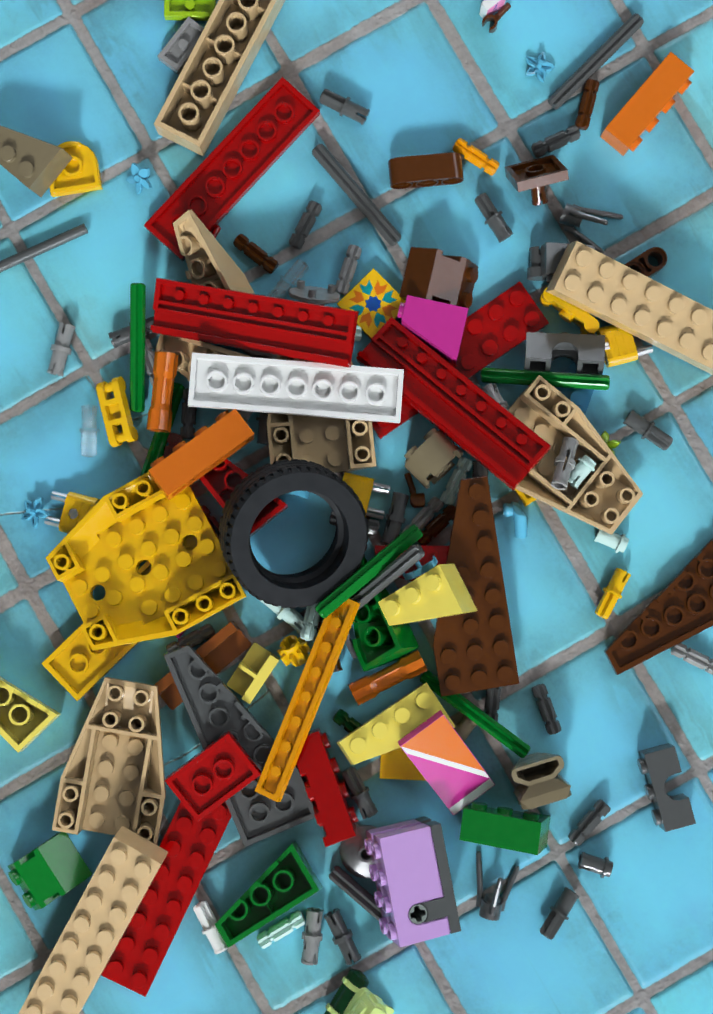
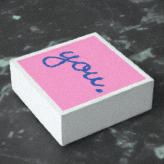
(490, 7)

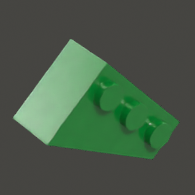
(505, 828)

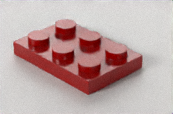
(213, 776)

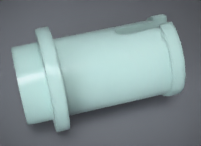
(580, 472)
(614, 541)

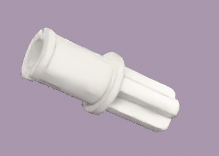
(208, 922)

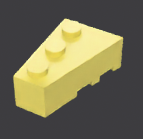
(429, 597)

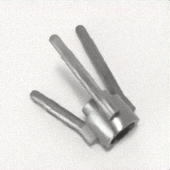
(573, 216)
(492, 904)

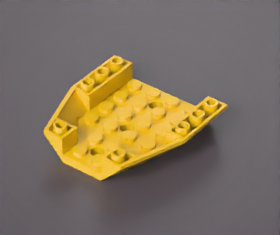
(135, 527)

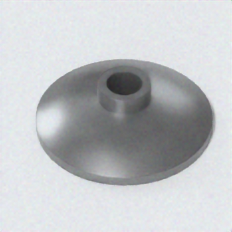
(351, 853)

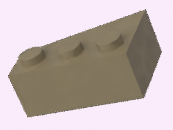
(31, 159)

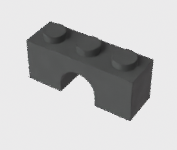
(584, 349)
(658, 765)

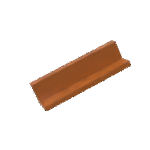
(216, 652)

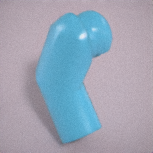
(519, 517)

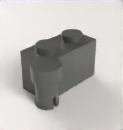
(545, 260)

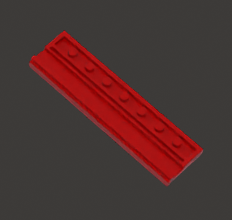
(254, 322)
(456, 404)

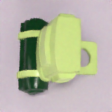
(355, 997)

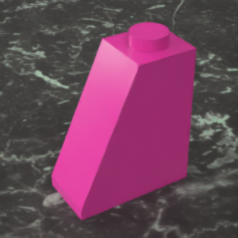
(435, 324)

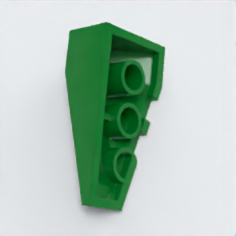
(377, 641)

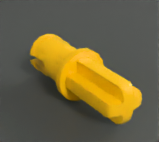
(612, 593)

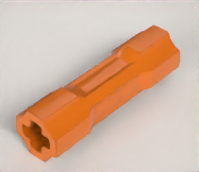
(164, 373)
(370, 686)

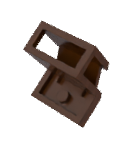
(439, 277)

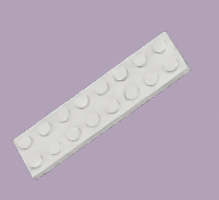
(295, 388)

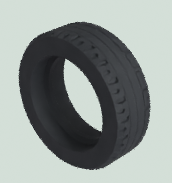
(326, 575)

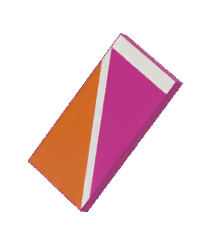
(446, 762)

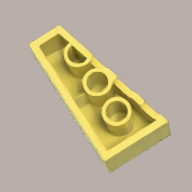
(22, 716)
(392, 724)

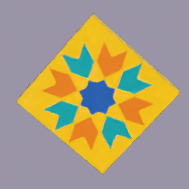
(375, 302)

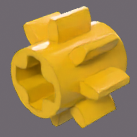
(294, 651)

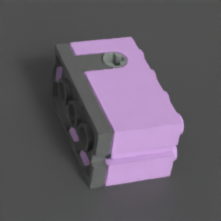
(412, 881)

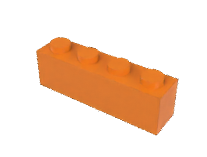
(647, 103)
(201, 454)

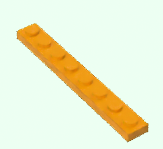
(306, 701)

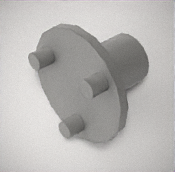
(314, 295)

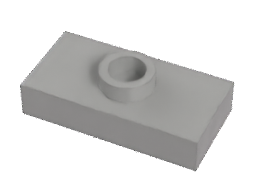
(181, 45)

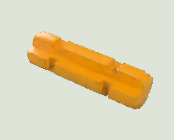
(476, 156)

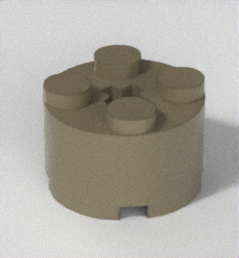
(432, 458)

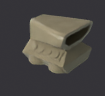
(539, 780)

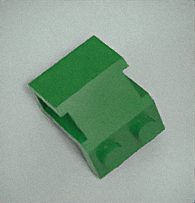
(49, 871)

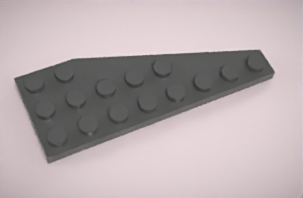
(217, 711)

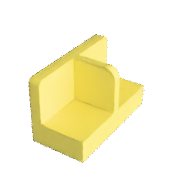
(252, 672)

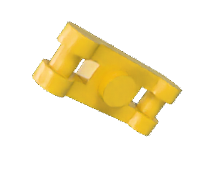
(571, 313)
(116, 411)

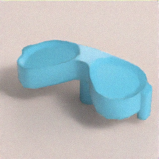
(421, 569)

